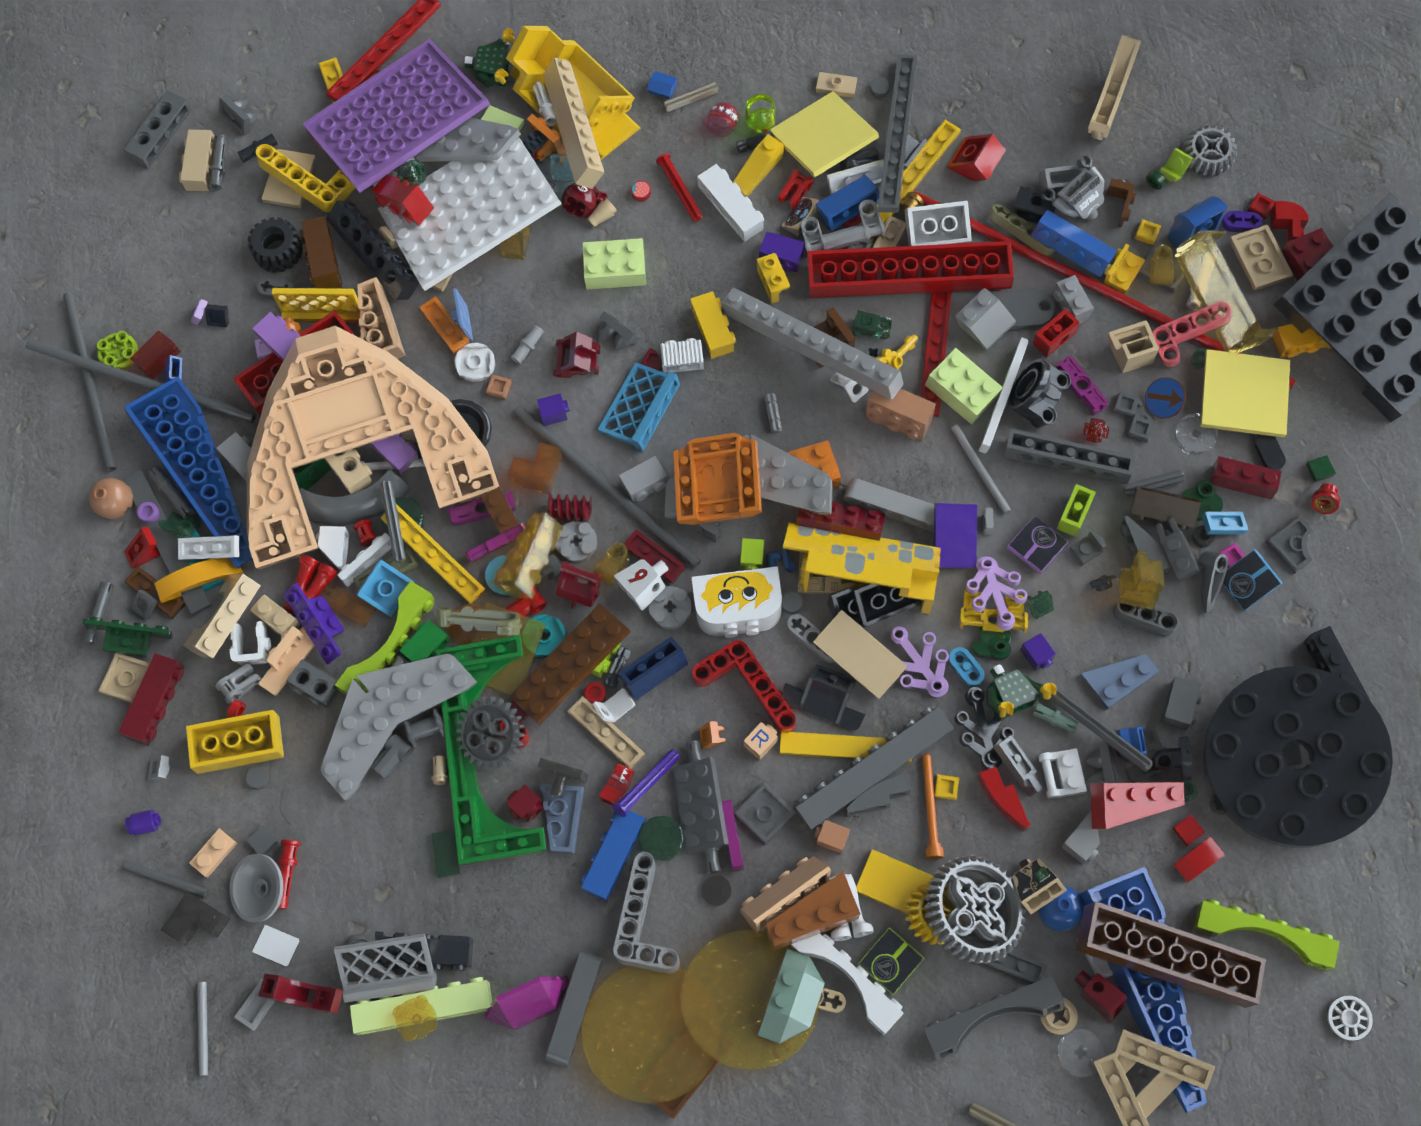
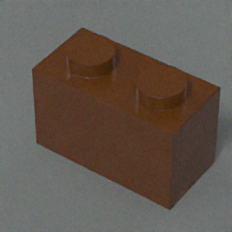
(499, 510)

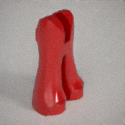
(306, 572)

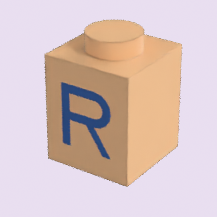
(761, 740)

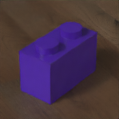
(787, 250)

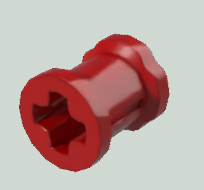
(365, 532)

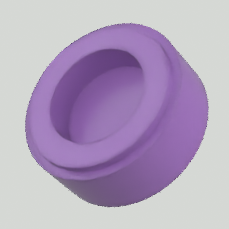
(148, 512)

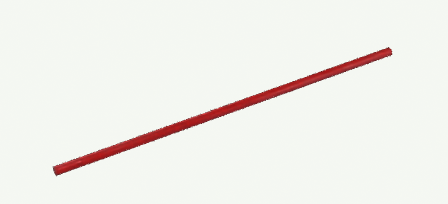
(1086, 281)

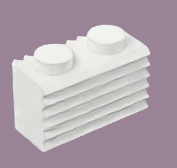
(682, 355)

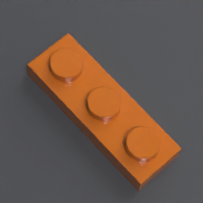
(443, 325)

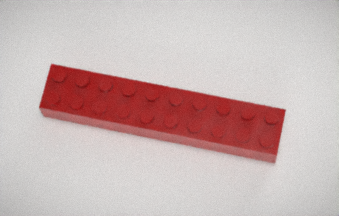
(910, 269)

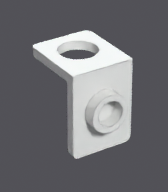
(615, 706)

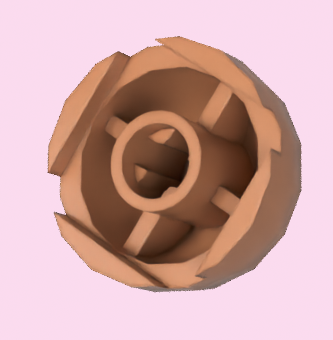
(110, 498)

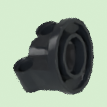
(1037, 392)

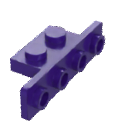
(316, 620)

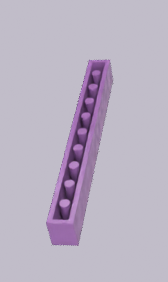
(279, 339)

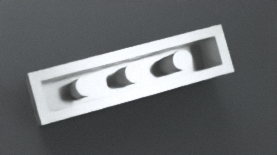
(730, 202)

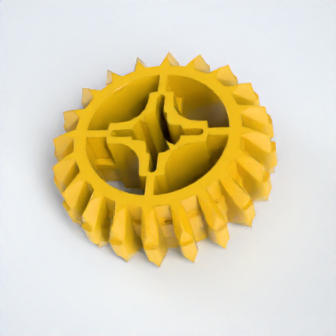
(917, 914)

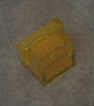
(1142, 582)

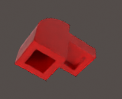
(1290, 217)

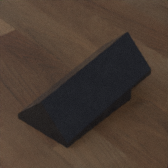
(869, 603)

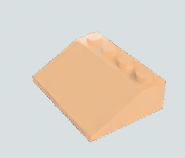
(785, 893)

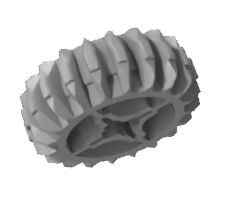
(1209, 143)

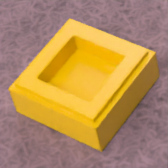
(1147, 232)
(946, 787)

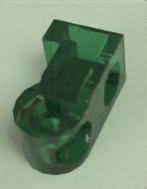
(872, 325)

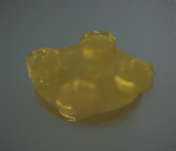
(415, 1018)

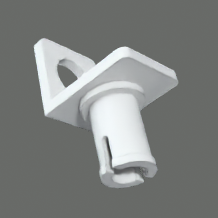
(848, 384)

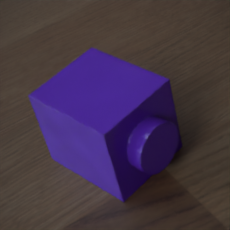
(553, 409)
(1038, 652)

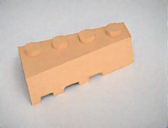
(376, 318)

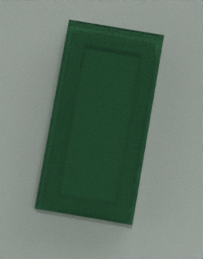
(445, 853)

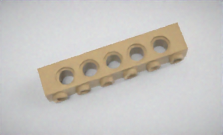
(352, 480)

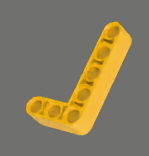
(306, 180)

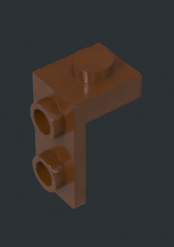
(1124, 191)

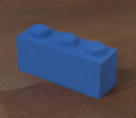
(845, 202)

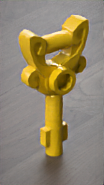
(895, 358)

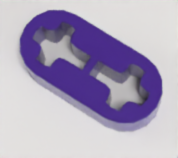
(1241, 221)

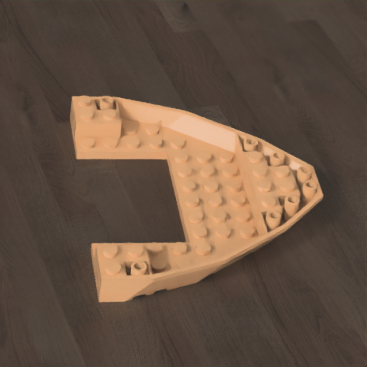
(335, 398)

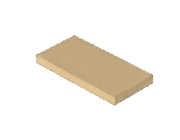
(860, 654)

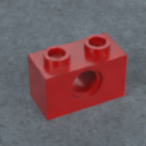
(1056, 333)

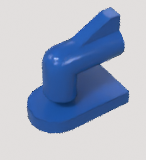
(772, 557)

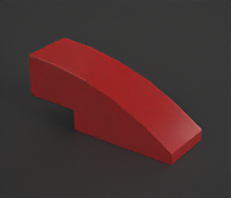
(1003, 798)

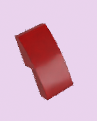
(1199, 859)

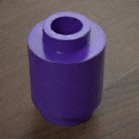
(143, 822)

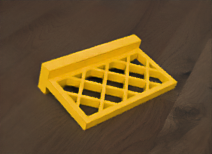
(312, 311)

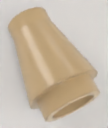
(602, 213)

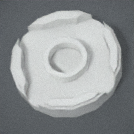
(474, 362)

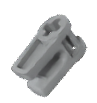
(232, 680)

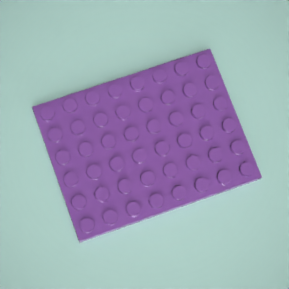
(395, 114)

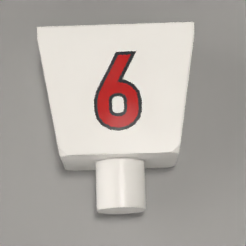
(642, 582)

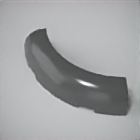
(352, 507)

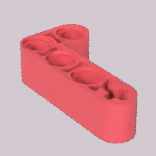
(1194, 329)

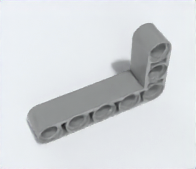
(637, 919)

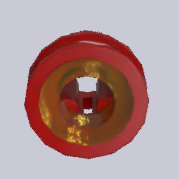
(1326, 499)

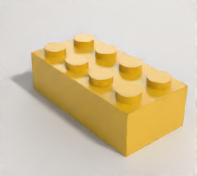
(234, 741)

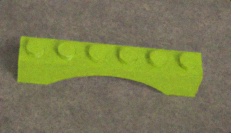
(413, 605)
(1313, 949)

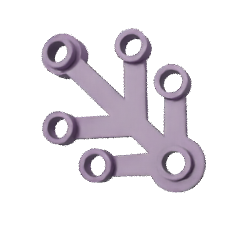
(996, 589)
(922, 664)

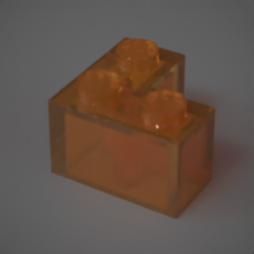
(537, 474)

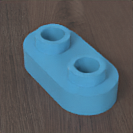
(967, 667)

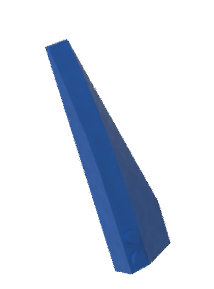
(182, 443)
(1154, 1003)

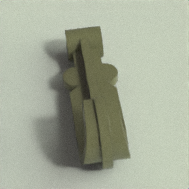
(483, 620)

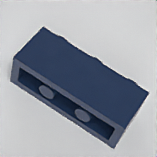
(653, 668)

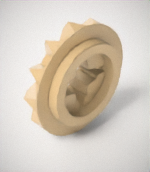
(1059, 1028)

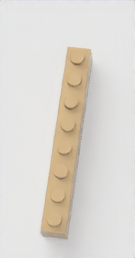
(573, 123)

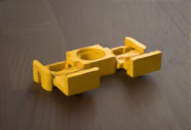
(980, 619)

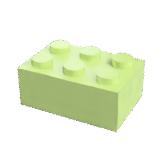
(614, 263)
(963, 386)

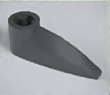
(1213, 575)

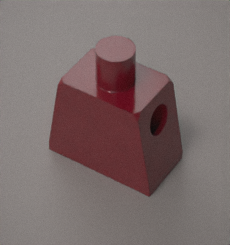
(1108, 1001)

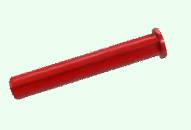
(679, 187)

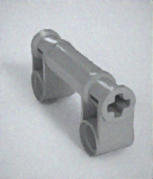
(871, 226)

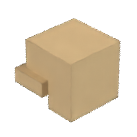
(1133, 346)

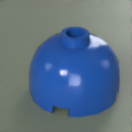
(1063, 912)

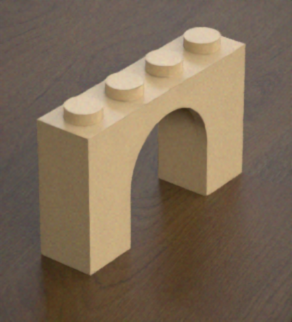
(237, 594)

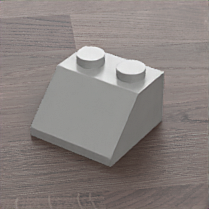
(985, 319)

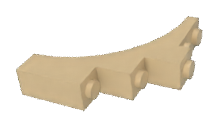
(1114, 87)

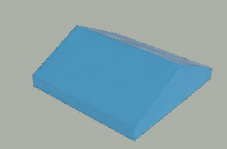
(383, 587)

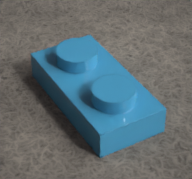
(1224, 523)

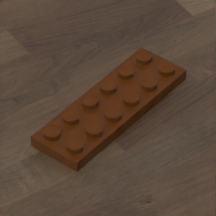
(569, 664)

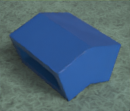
(662, 85)
(170, 362)
(1133, 736)

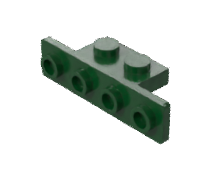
(310, 473)
(127, 638)

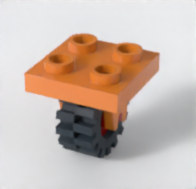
(542, 140)

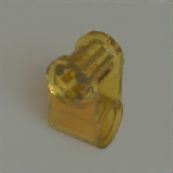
(1162, 266)
(610, 564)

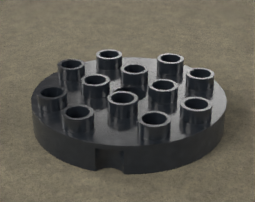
(1343, 740)

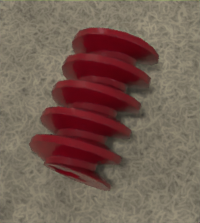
(569, 508)

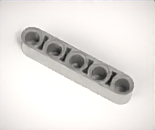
(891, 503)

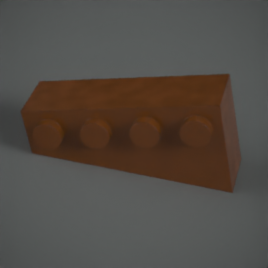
(320, 254)

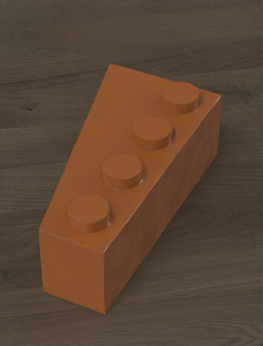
(816, 913)

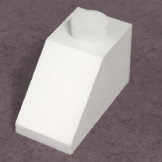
(334, 544)

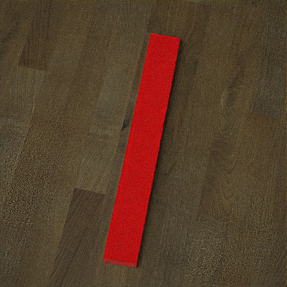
(384, 48)
(936, 342)

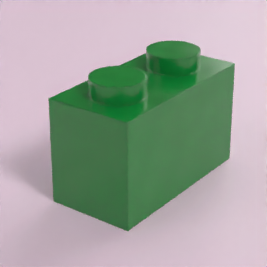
(424, 642)

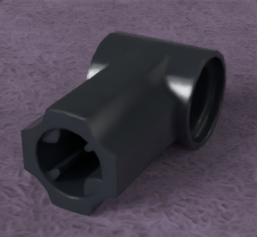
(860, 158)

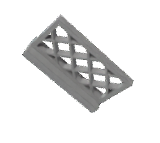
(392, 984)

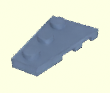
(1119, 679)
(563, 817)

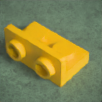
(1123, 270)
(772, 276)

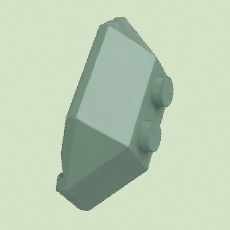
(792, 999)

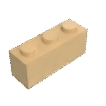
(197, 160)

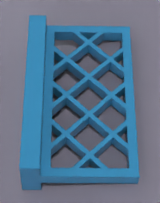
(655, 409)

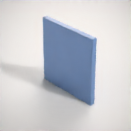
(461, 315)

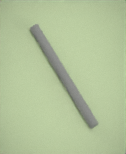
(981, 469)

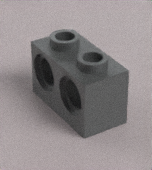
(316, 680)

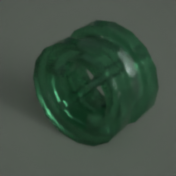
(1194, 358)

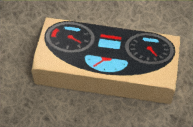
(804, 209)

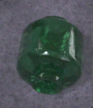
(412, 172)

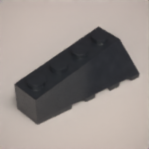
(444, 951)

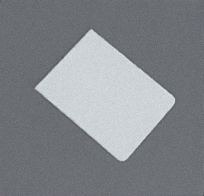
(276, 945)

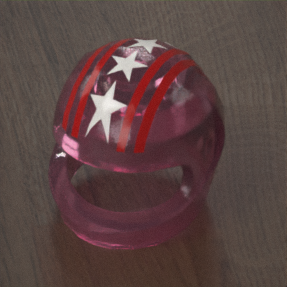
(723, 118)

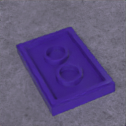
(956, 534)

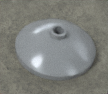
(256, 888)

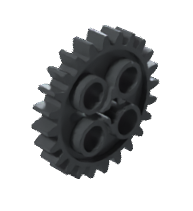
(495, 713)

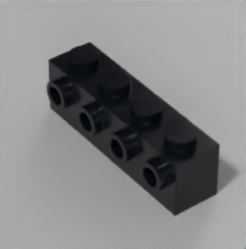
(1331, 657)

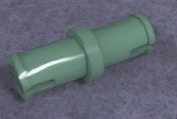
(1055, 718)

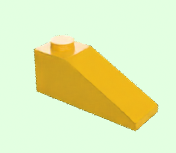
(759, 164)

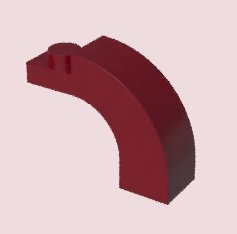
(300, 993)

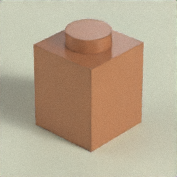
(832, 836)

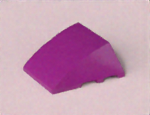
(527, 1002)

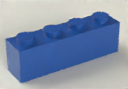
(1073, 243)
(613, 855)

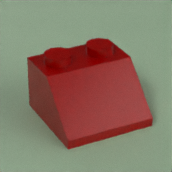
(977, 157)

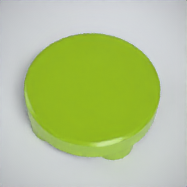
(117, 350)

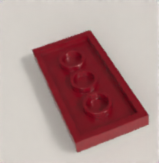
(845, 520)

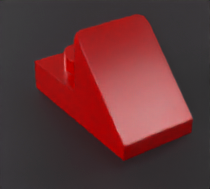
(142, 548)

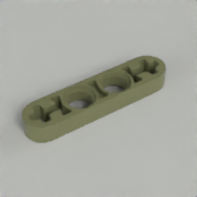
(1023, 230)

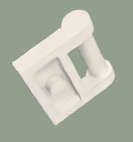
(1069, 773)

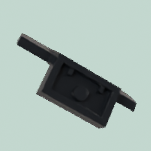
(826, 697)

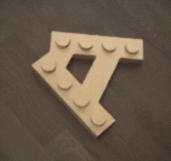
(1172, 1068)

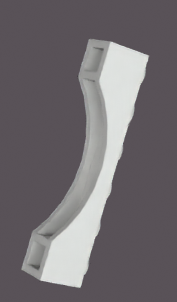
(879, 1009)

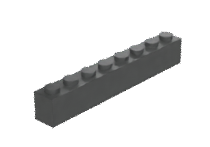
(872, 768)

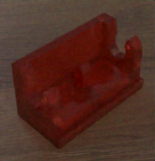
(153, 353)

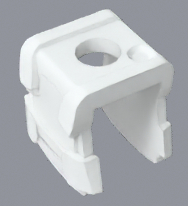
(264, 645)

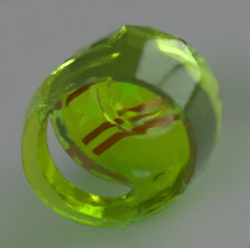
(761, 119)

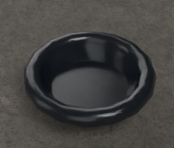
(475, 418)

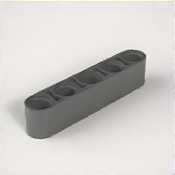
(573, 1009)

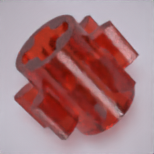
(1096, 430)

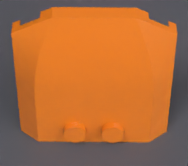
(717, 479)

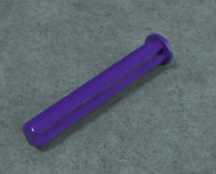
(646, 783)

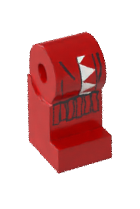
(617, 784)

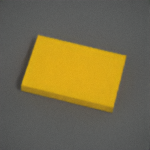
(890, 880)

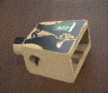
(1036, 884)

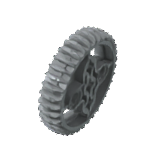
(975, 909)

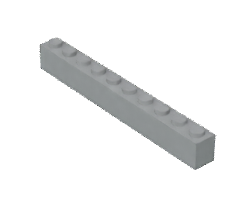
(813, 343)

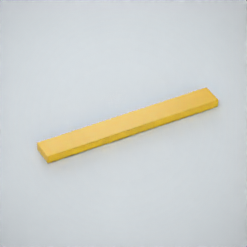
(925, 160)

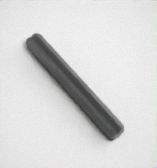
(392, 521)

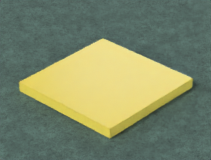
(824, 134)
(1245, 393)

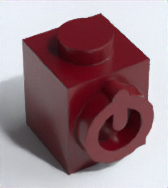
(524, 804)

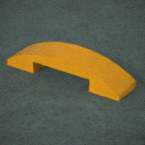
(194, 576)

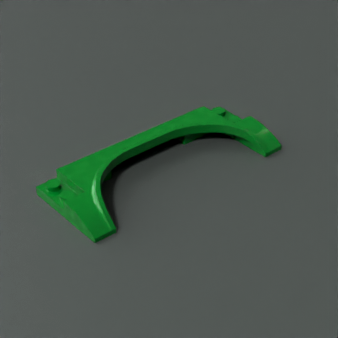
(478, 830)

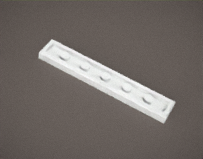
(1003, 396)

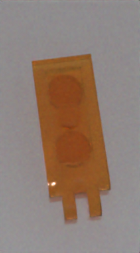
(349, 605)

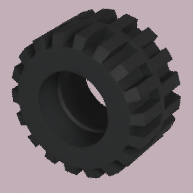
(272, 231)

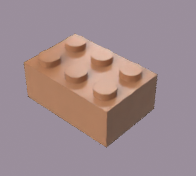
(903, 413)

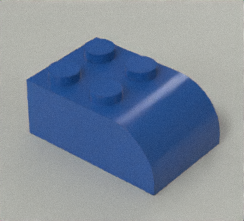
(1201, 217)

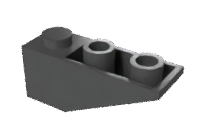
(1142, 541)

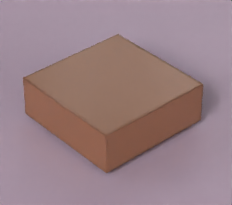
(498, 387)

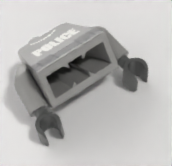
(1082, 194)

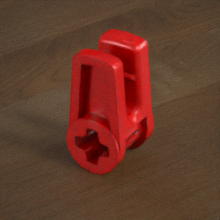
(796, 182)

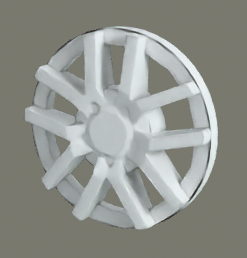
(1350, 1018)

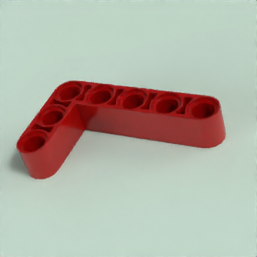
(751, 679)

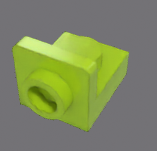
(1176, 165)

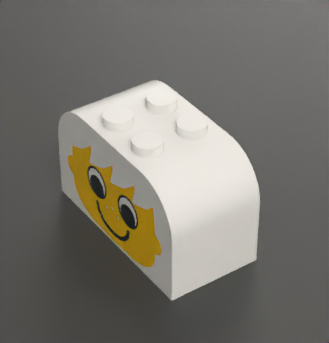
(738, 601)

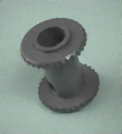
(424, 728)

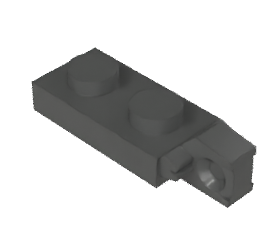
(1018, 765)

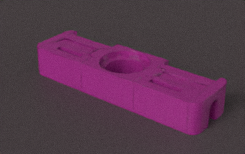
(1091, 395)
(468, 512)
(494, 543)
(734, 846)

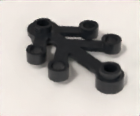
(981, 730)

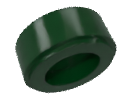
(1155, 180)

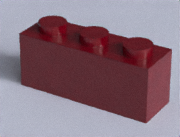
(1245, 477)

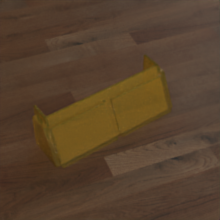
(1215, 283)

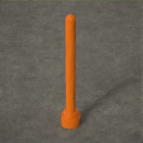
(934, 850)

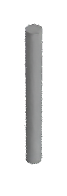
(202, 1028)

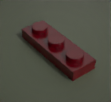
(646, 549)

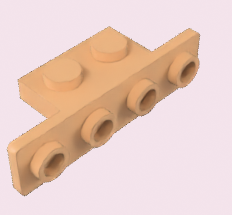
(284, 659)

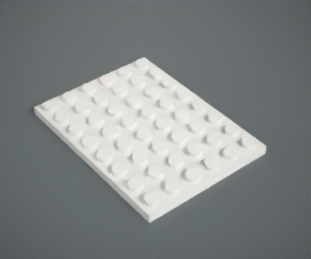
(472, 212)

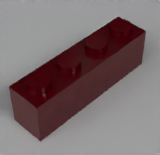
(151, 699)

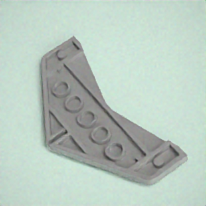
(471, 142)
(781, 480)
(372, 716)

